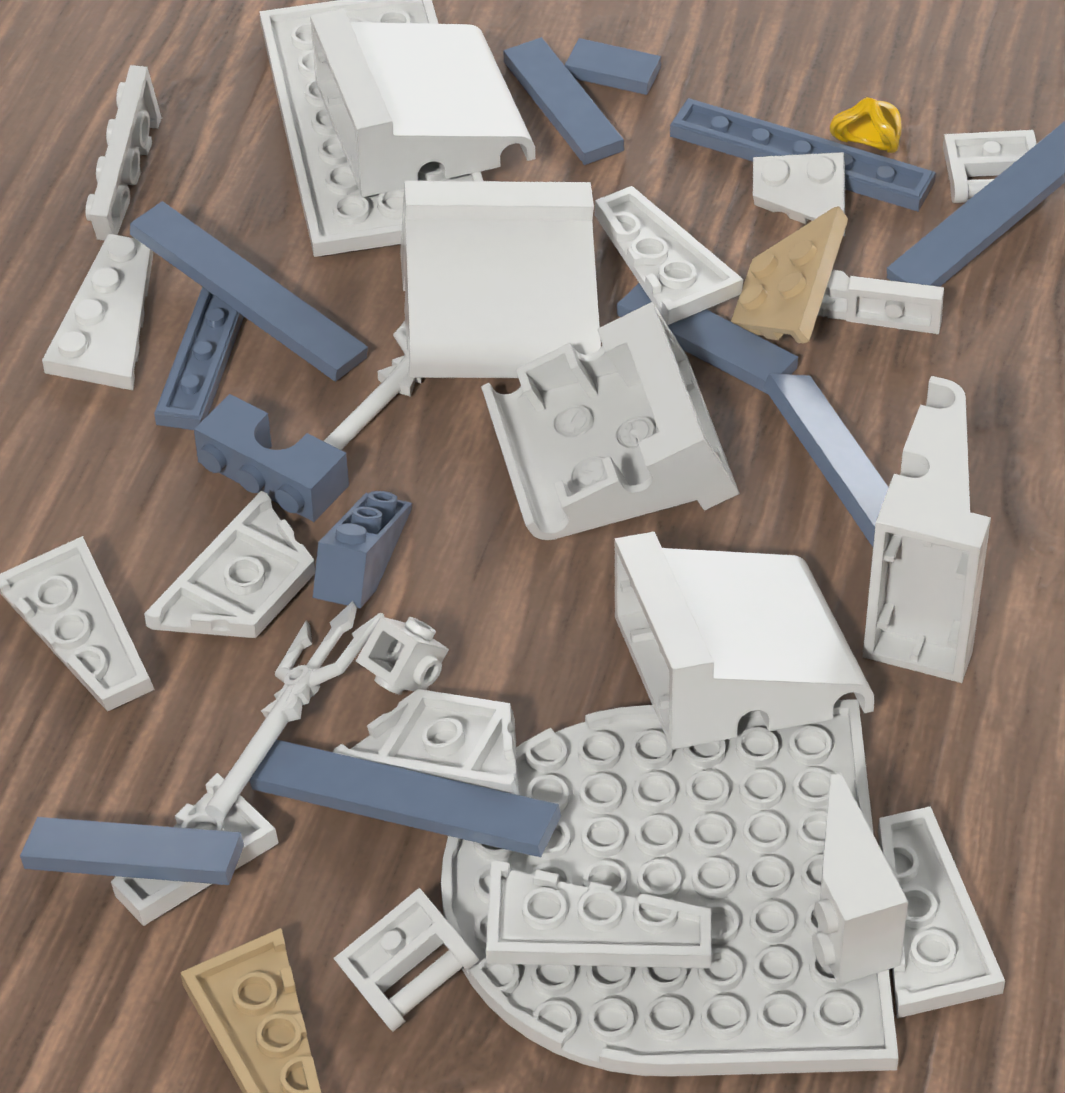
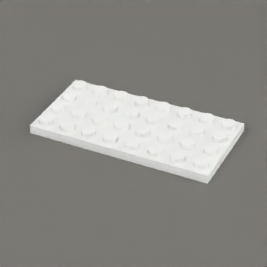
(329, 195)

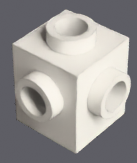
(403, 655)

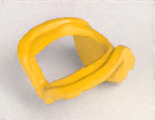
(869, 123)

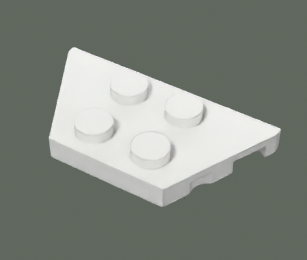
(237, 579)
(446, 738)

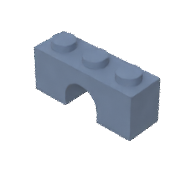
(299, 478)

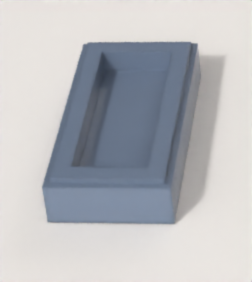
(613, 66)

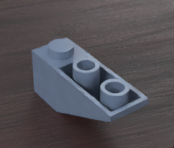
(359, 549)

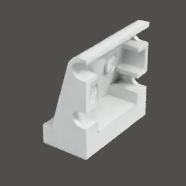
(413, 99)
(496, 275)
(609, 431)
(928, 548)
(730, 639)

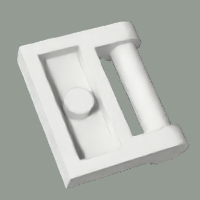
(981, 156)
(395, 948)

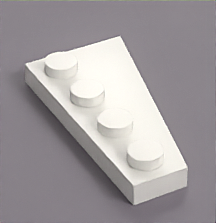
(77, 619)

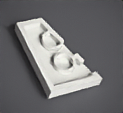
(152, 897)

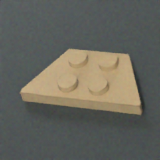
(790, 280)

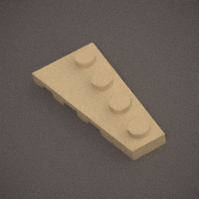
(255, 1016)

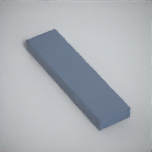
(563, 101)
(722, 343)
(199, 363)
(132, 850)

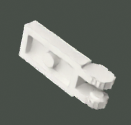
(883, 303)

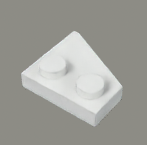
(800, 184)

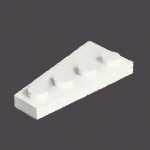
(126, 141)
(665, 258)
(104, 321)
(569, 924)
(943, 943)

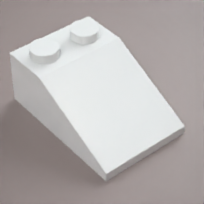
(860, 898)

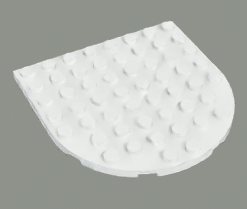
(705, 827)

